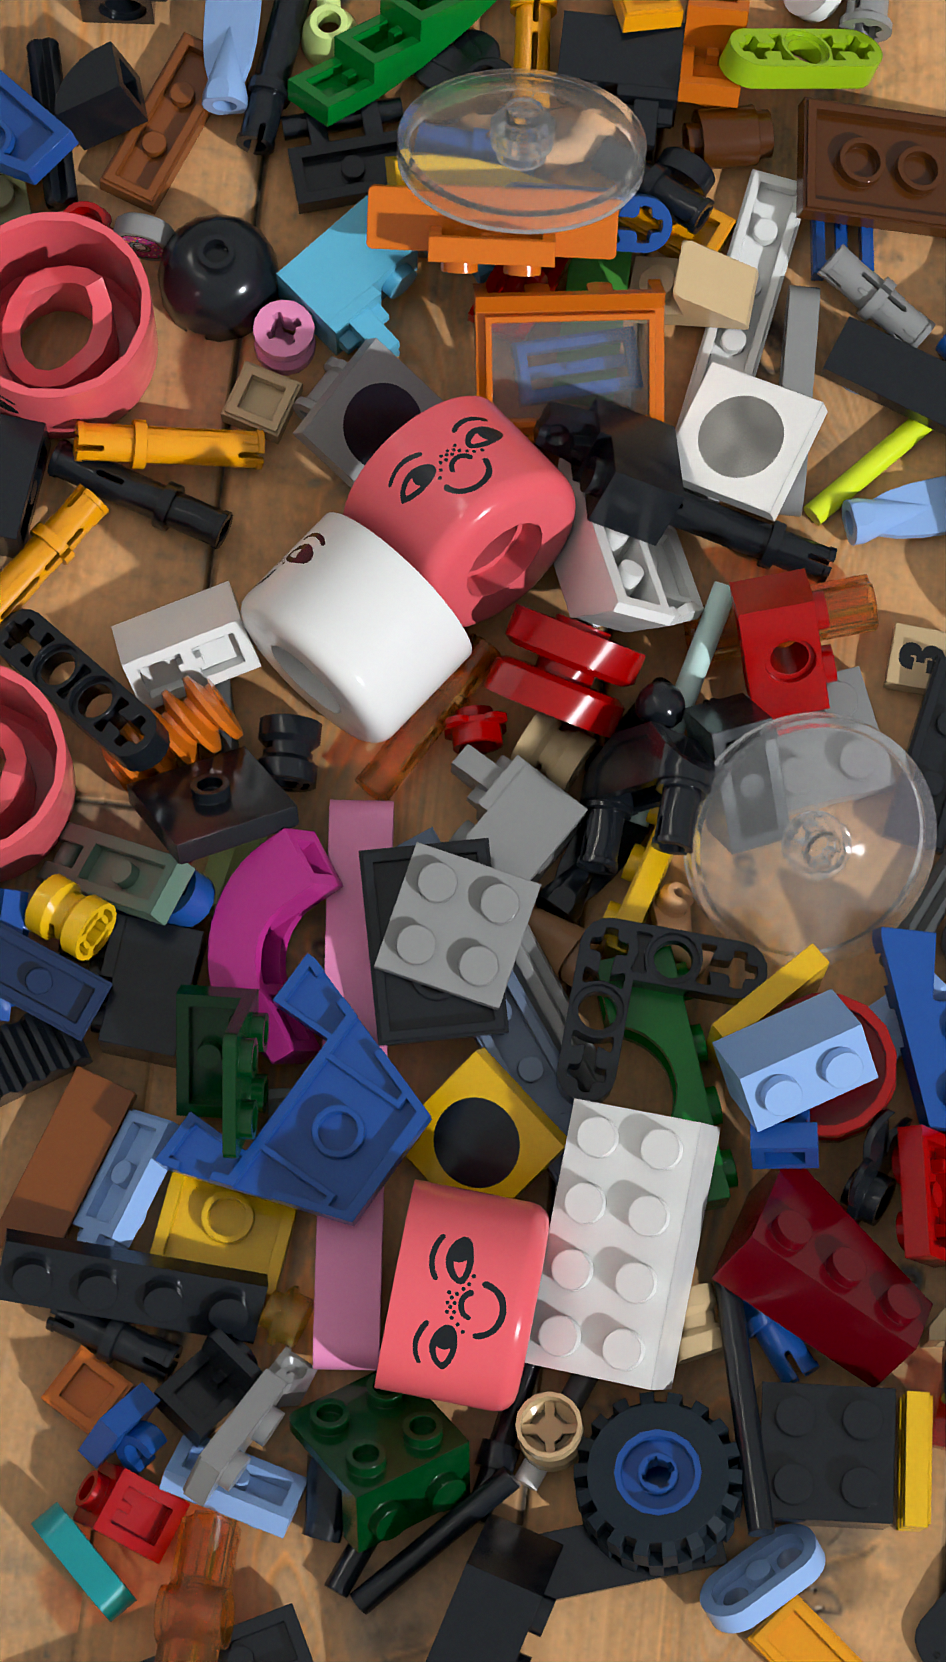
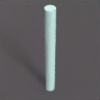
(699, 656)

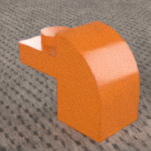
(705, 37)

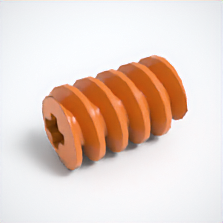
(188, 723)

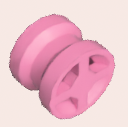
(285, 352)

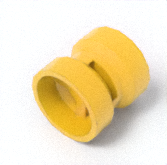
(74, 919)

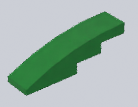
(381, 54)

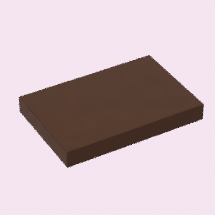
(871, 167)

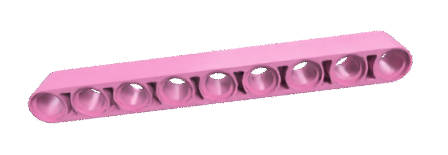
(346, 1255)

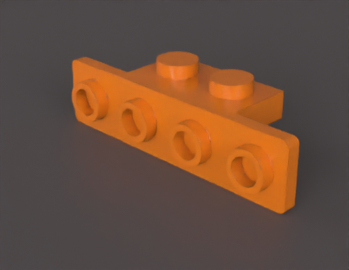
(405, 223)

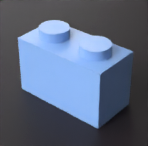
(795, 1060)

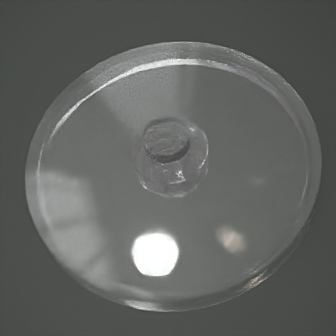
(521, 151)
(812, 837)

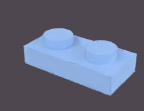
(261, 1498)

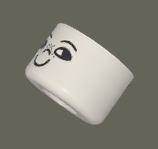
(354, 629)

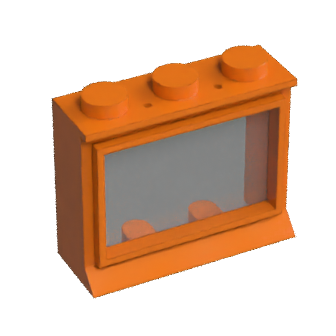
(569, 349)

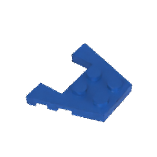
(909, 969)
(335, 1129)

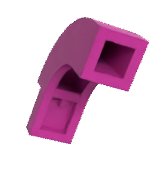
(255, 925)

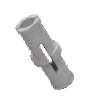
(875, 297)

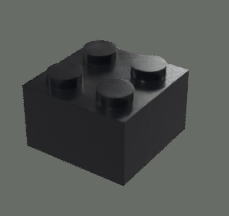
(829, 1453)

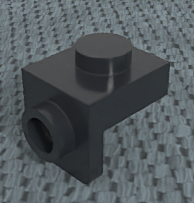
(208, 1386)

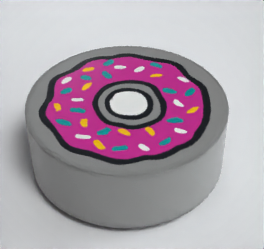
(144, 234)

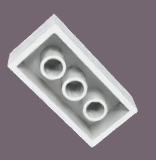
(622, 1245)

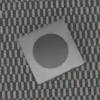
(363, 409)

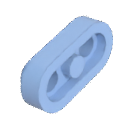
(762, 1578)

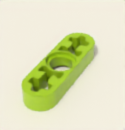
(767, 60)

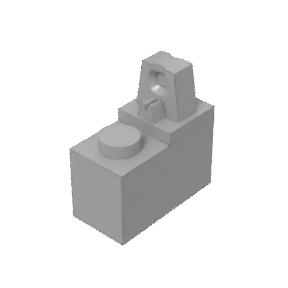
(518, 811)

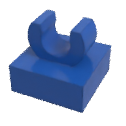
(786, 1144)
(126, 1432)

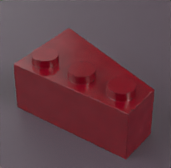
(822, 1276)

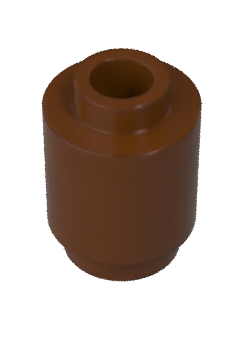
(730, 136)

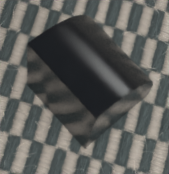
(100, 97)

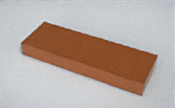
(157, 149)
(68, 1156)

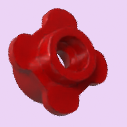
(477, 727)

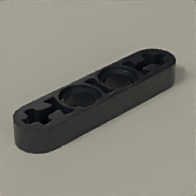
(81, 688)

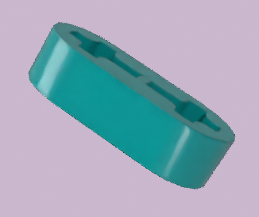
(83, 1561)

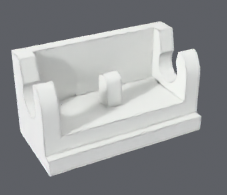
(187, 637)

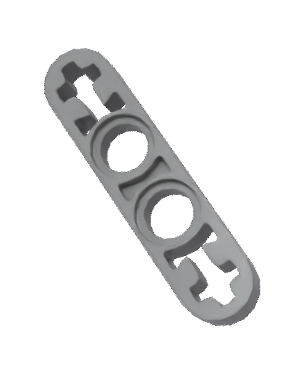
(798, 367)

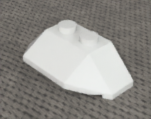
(621, 579)

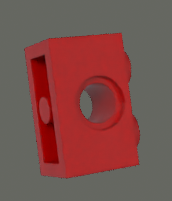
(779, 611)

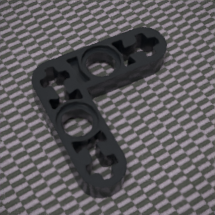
(639, 971)

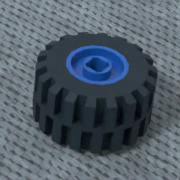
(659, 1483)

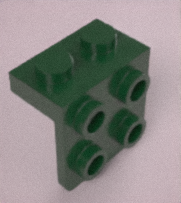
(218, 1059)
(387, 1455)

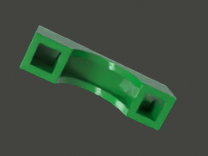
(663, 1029)

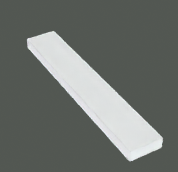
(764, 241)

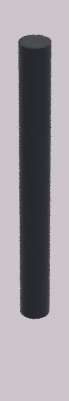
(745, 1412)

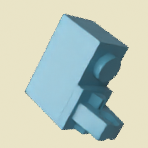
(346, 281)

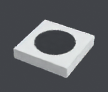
(746, 440)

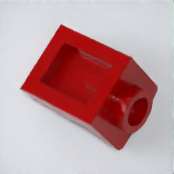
(129, 1510)

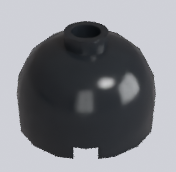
(217, 276)

